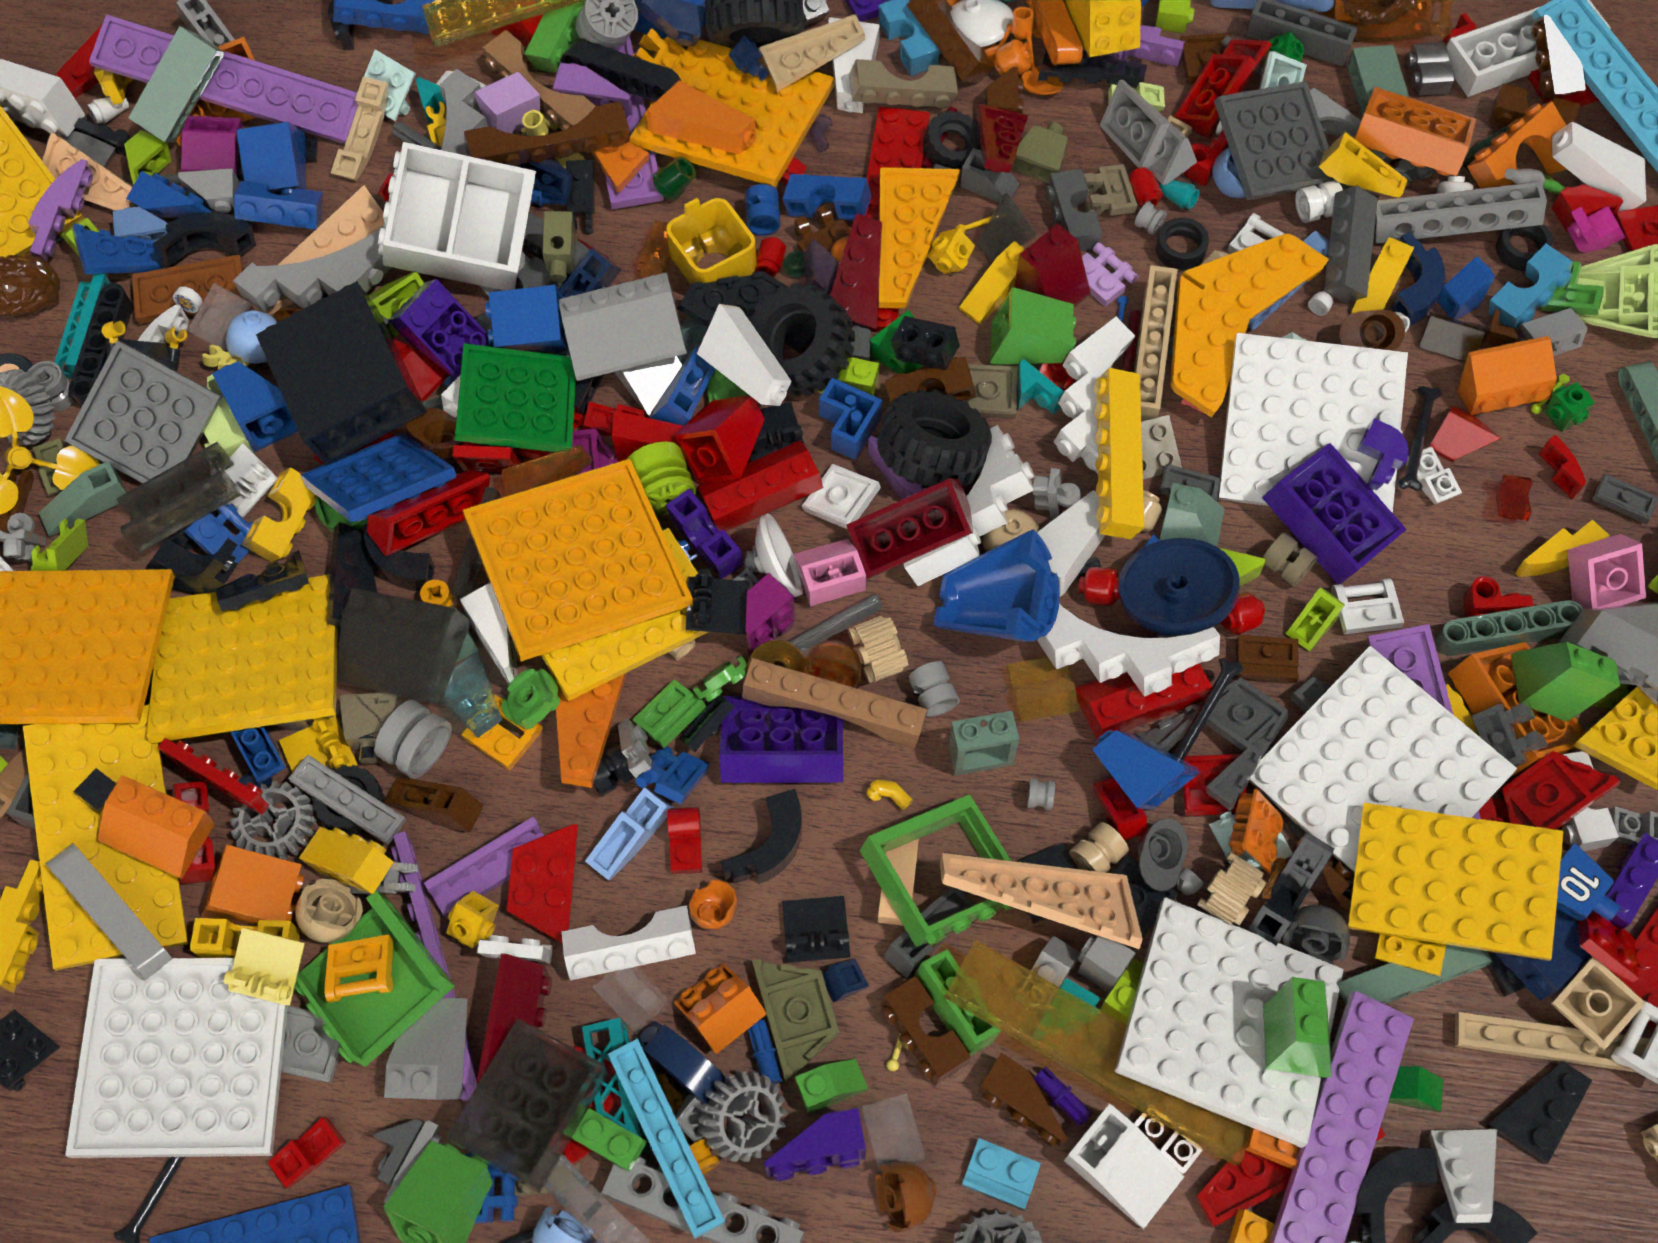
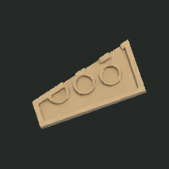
(803, 53)

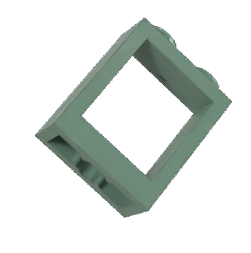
(983, 748)

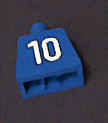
(1584, 887)

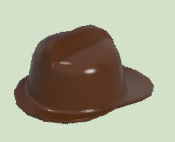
(1373, 330)
(435, 431)

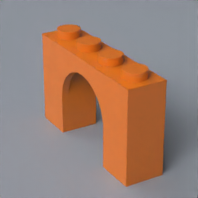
(1532, 129)

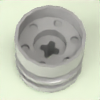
(607, 28)

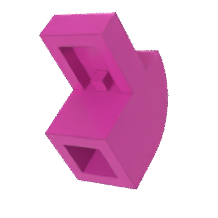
(1594, 231)

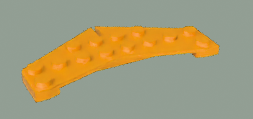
(1220, 301)

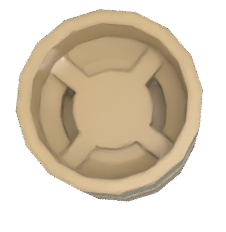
(1100, 850)

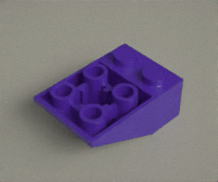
(438, 326)
(827, 1142)

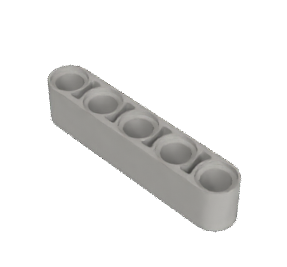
(109, 911)

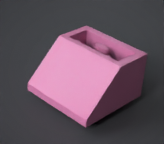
(830, 572)

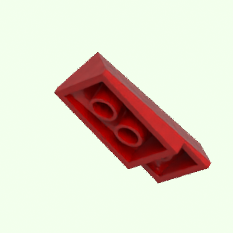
(1221, 76)

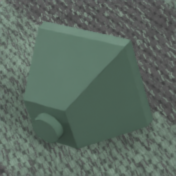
(1191, 515)

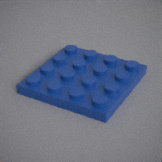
(378, 477)

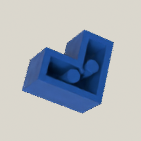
(853, 414)

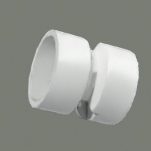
(1316, 201)

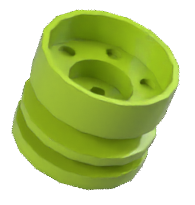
(662, 473)

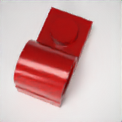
(1206, 155)
(1494, 602)
(1120, 810)
(685, 840)

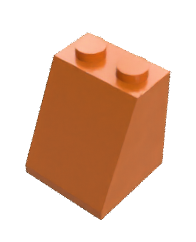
(252, 888)

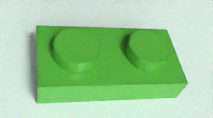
(609, 1139)

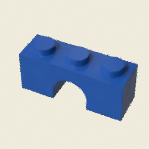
(808, 192)
(297, 209)

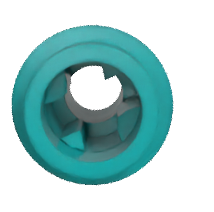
(1181, 193)

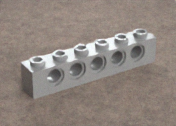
(1461, 212)
(621, 1189)

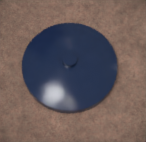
(1179, 586)

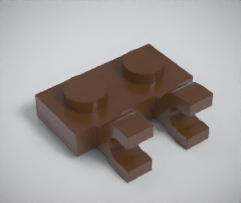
(827, 236)

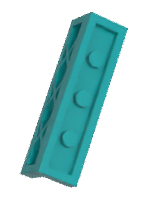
(78, 334)
(618, 1038)

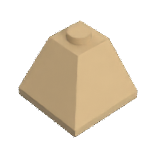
(1597, 1002)

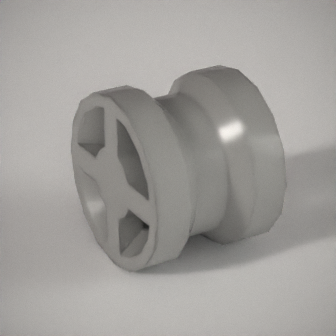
(1150, 218)
(1041, 794)

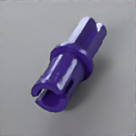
(1062, 1096)

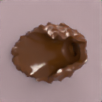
(1377, 10)
(27, 285)

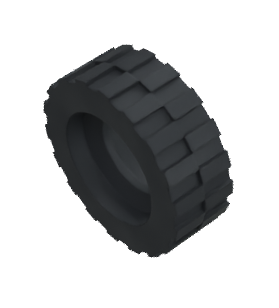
(956, 123)
(363, 780)

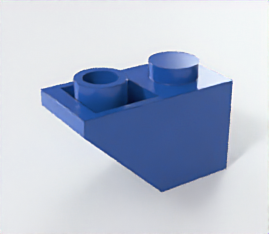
(1466, 289)

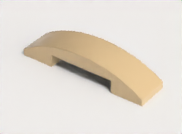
(364, 129)

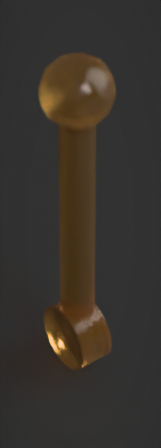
(1279, 864)

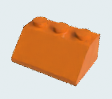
(1508, 376)
(153, 826)

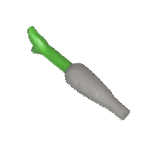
(1527, 175)

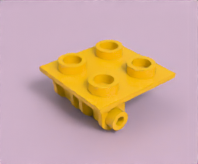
(320, 741)
(1411, 953)

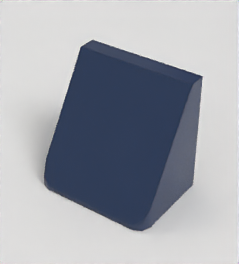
(844, 980)

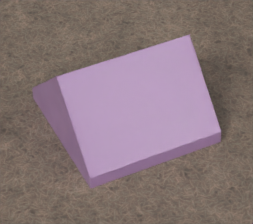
(507, 102)

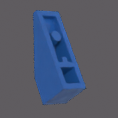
(684, 391)

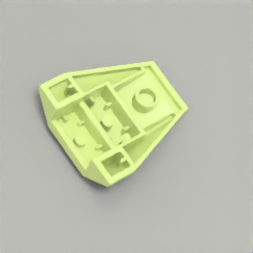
(1629, 291)

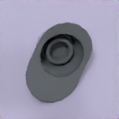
(1162, 853)

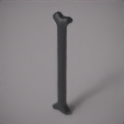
(1410, 479)
(1228, 670)
(131, 1233)

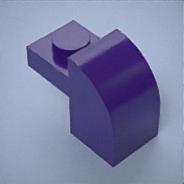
(1388, 447)

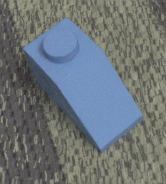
(138, 223)

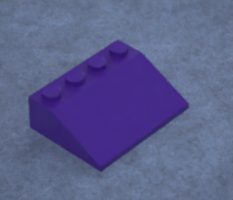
(1334, 513)
(779, 744)

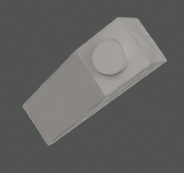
(203, 21)

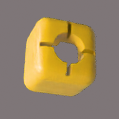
(718, 231)

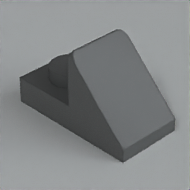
(401, 1140)

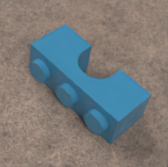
(918, 49)
(1548, 272)

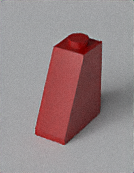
(634, 432)

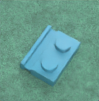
(1001, 1174)

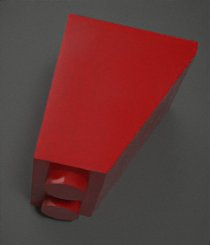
(721, 438)

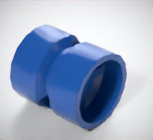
(762, 209)

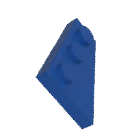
(112, 254)

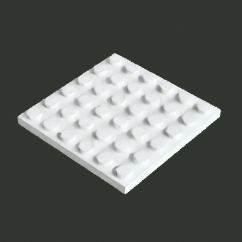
(1298, 398)
(1379, 744)
(1202, 1021)
(176, 1064)

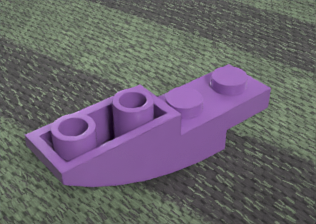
(1153, 48)
(61, 199)

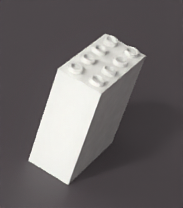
(456, 217)

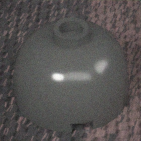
(1318, 933)

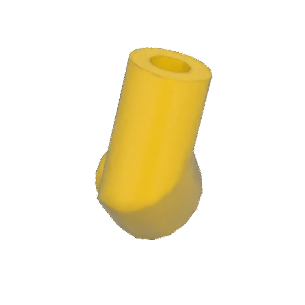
(889, 789)

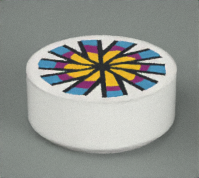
(187, 299)

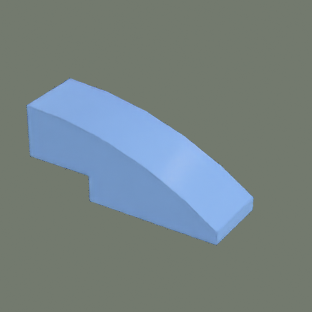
(629, 833)

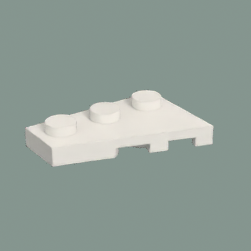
(1467, 1171)

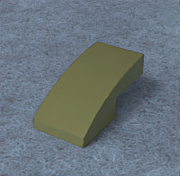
(48, 452)

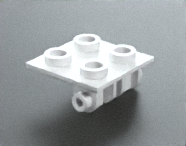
(251, 478)

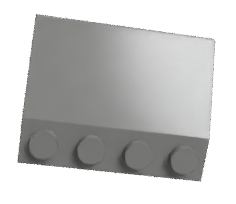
(622, 326)

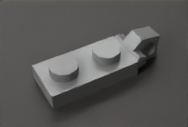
(634, 747)

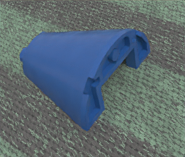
(1002, 592)

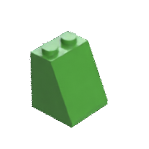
(1031, 329)
(1563, 678)
(1298, 1029)
(439, 1196)

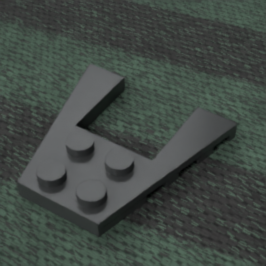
(1243, 718)

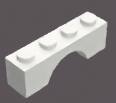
(595, 953)

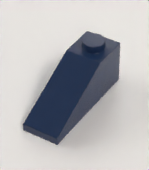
(674, 18)
(550, 177)
(590, 274)

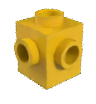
(951, 251)
(472, 919)

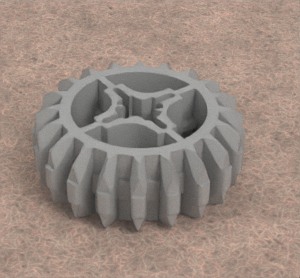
(35, 395)
(300, 817)
(741, 1140)
(997, 1229)

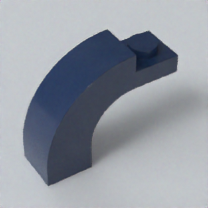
(1429, 279)
(680, 1060)

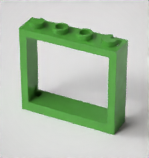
(981, 836)

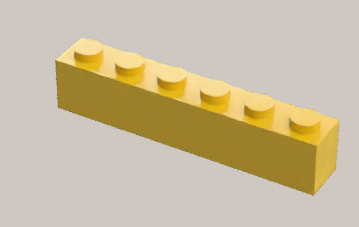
(1119, 454)

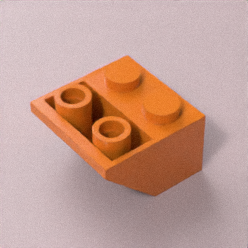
(720, 1007)

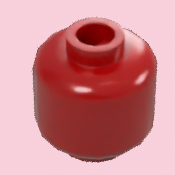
(1100, 586)
(1246, 614)

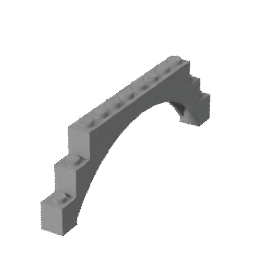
(360, 262)

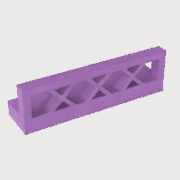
(482, 869)

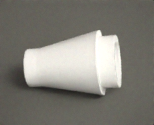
(104, 110)

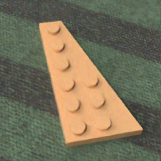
(346, 226)
(1074, 897)

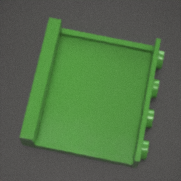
(373, 1020)

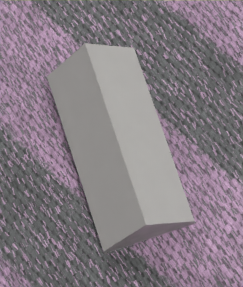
(1146, 135)

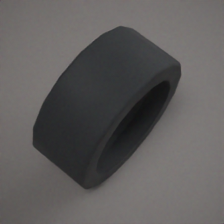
(1185, 227)
(1513, 257)

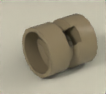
(1282, 551)

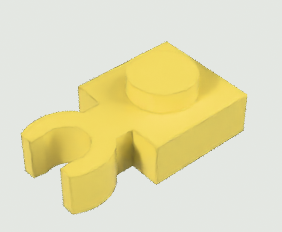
(221, 358)

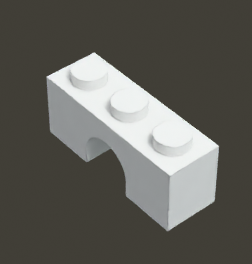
(1591, 827)

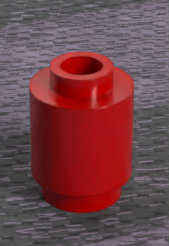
(1145, 186)
(770, 256)

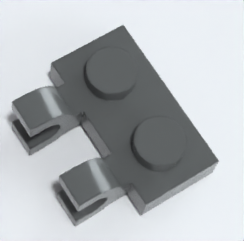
(1497, 730)

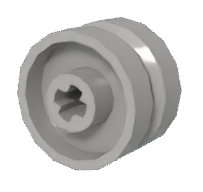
(413, 739)

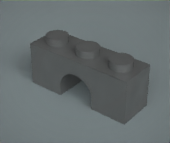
(1067, 192)

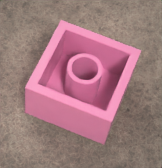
(1607, 572)

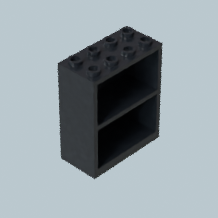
(340, 373)

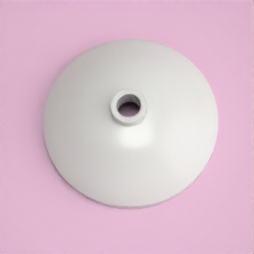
(982, 20)
(776, 555)

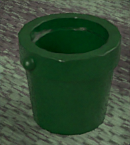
(674, 178)

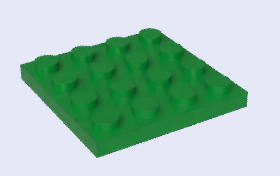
(515, 399)

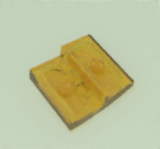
(1041, 689)

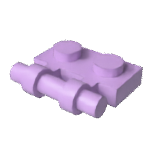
(1103, 284)

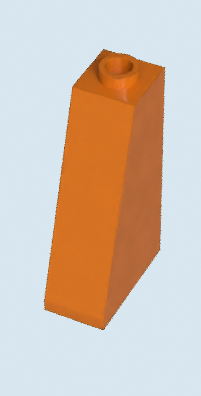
(701, 120)

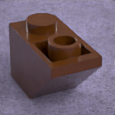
(1005, 92)

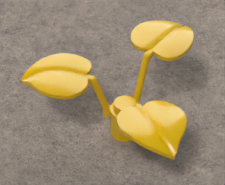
(18, 417)

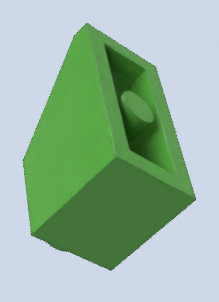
(830, 1084)

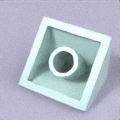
(1281, 71)

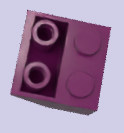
(210, 143)
(768, 612)

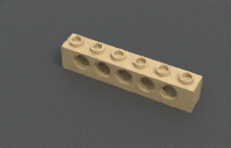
(1154, 337)

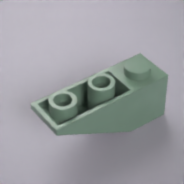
(84, 497)

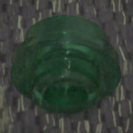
(792, 259)

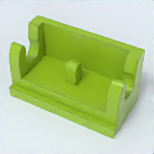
(63, 549)

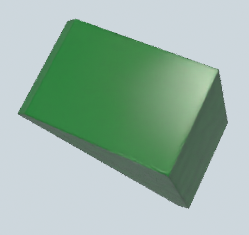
(1417, 1089)

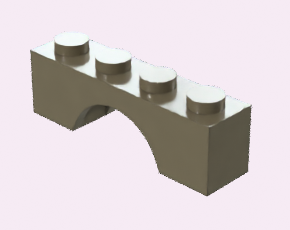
(874, 84)

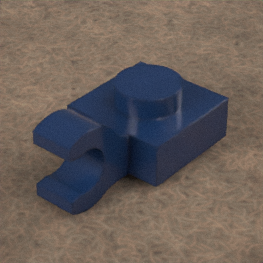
(746, 57)

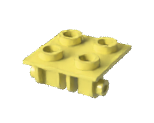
(265, 966)

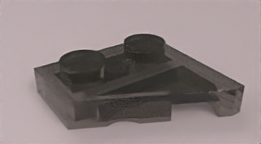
(1005, 227)

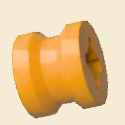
(436, 587)
(703, 1156)

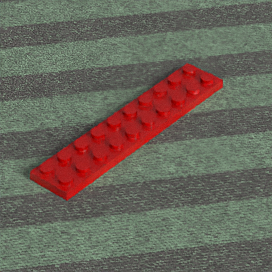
(895, 145)

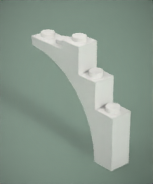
(1079, 401)
(1000, 482)
(1109, 655)

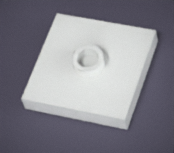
(842, 496)

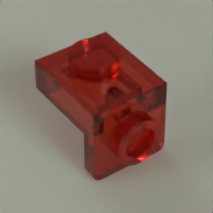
(1513, 497)

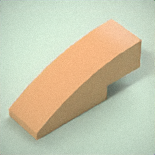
(904, 862)

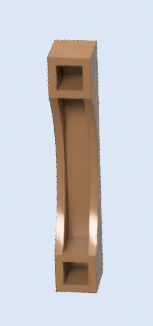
(508, 57)
(789, 688)

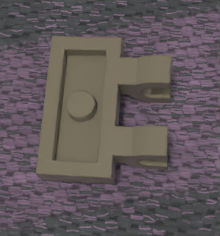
(1116, 190)

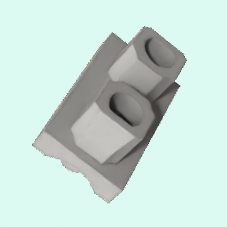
(1050, 493)
(21, 539)

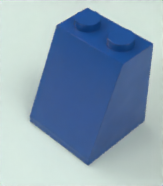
(274, 156)
(527, 319)
(255, 405)
(1142, 768)

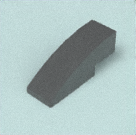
(903, 952)

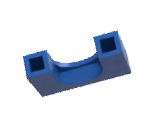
(371, 13)

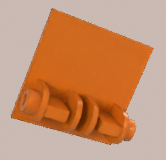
(1256, 829)

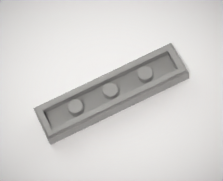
(347, 799)

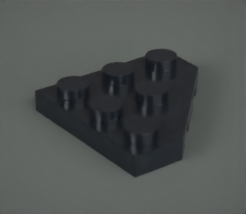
(745, 292)

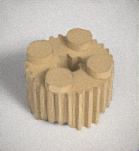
(878, 648)
(1232, 890)

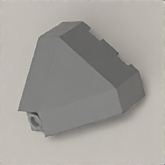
(1626, 636)

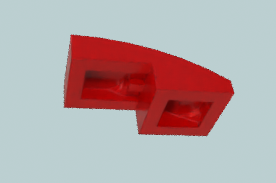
(601, 417)
(1569, 473)
(306, 1153)

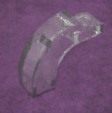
(590, 1206)

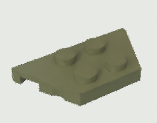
(797, 1013)

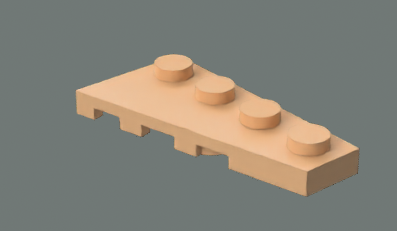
(106, 187)

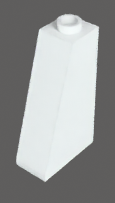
(843, 63)
(1601, 164)
(743, 356)
(1072, 539)

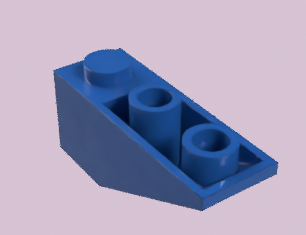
(164, 200)
(259, 752)

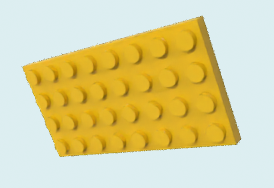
(57, 764)

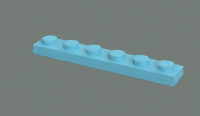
(666, 1139)

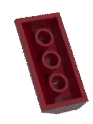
(912, 527)
(516, 995)

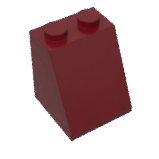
(1054, 267)

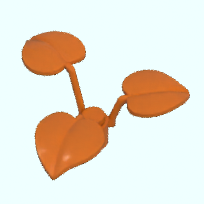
(1023, 27)

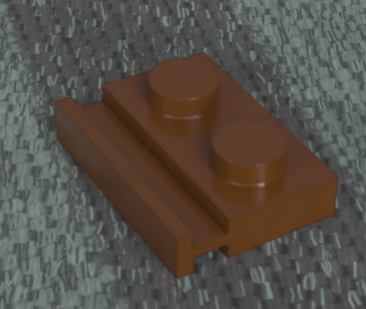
(1268, 658)

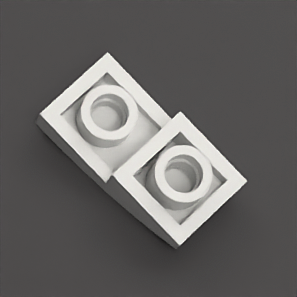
(170, 318)
(1437, 482)

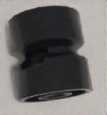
(611, 770)

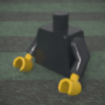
(155, 350)

